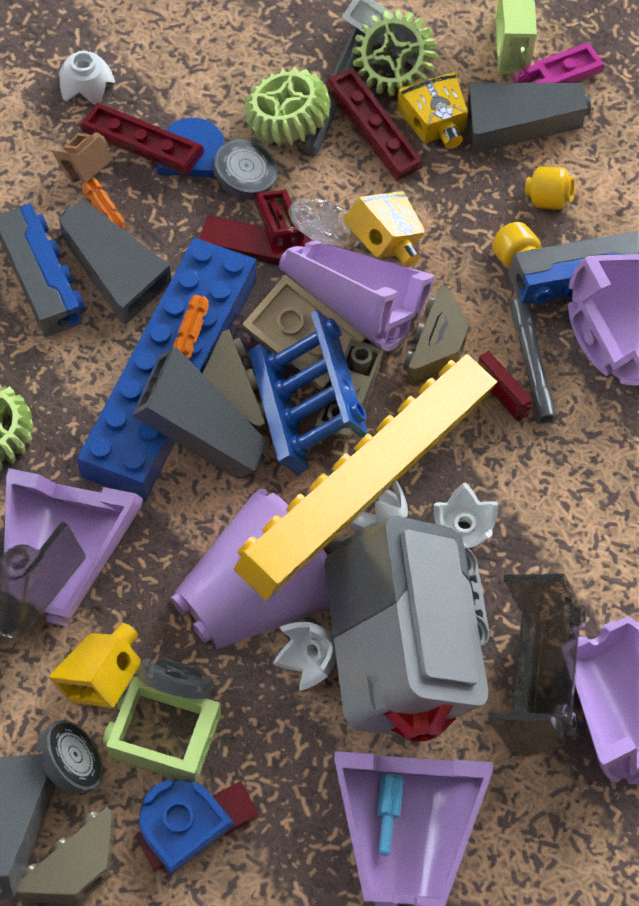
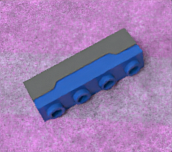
(39, 271)
(547, 271)

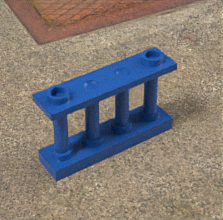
(277, 391)

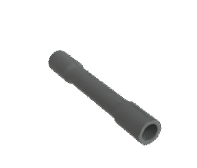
(540, 393)

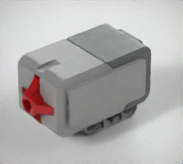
(407, 628)

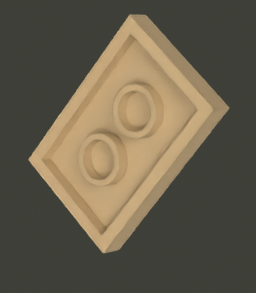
(287, 318)

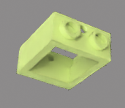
(515, 34)
(186, 769)

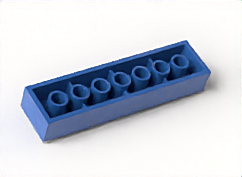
(122, 449)

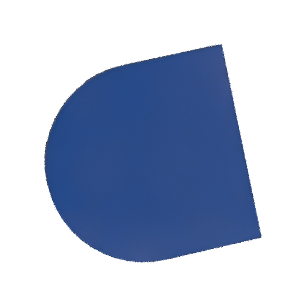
(202, 133)
(181, 821)

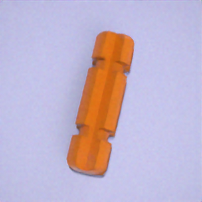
(101, 201)
(191, 324)

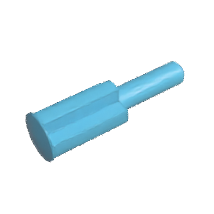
(389, 808)

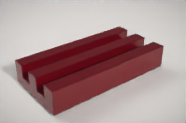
(267, 219)
(507, 389)

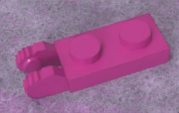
(563, 67)

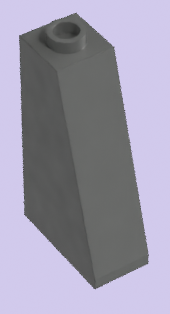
(522, 112)
(114, 260)
(198, 417)
(23, 806)

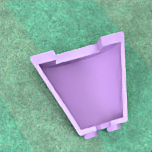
(361, 289)
(607, 313)
(96, 519)
(226, 604)
(610, 696)
(432, 829)

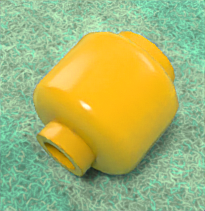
(550, 188)
(512, 239)

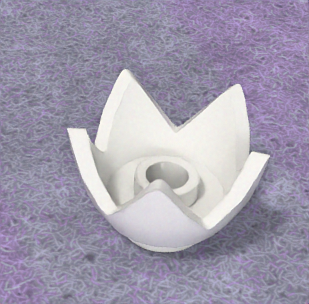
(84, 74)
(387, 506)
(466, 507)
(308, 651)

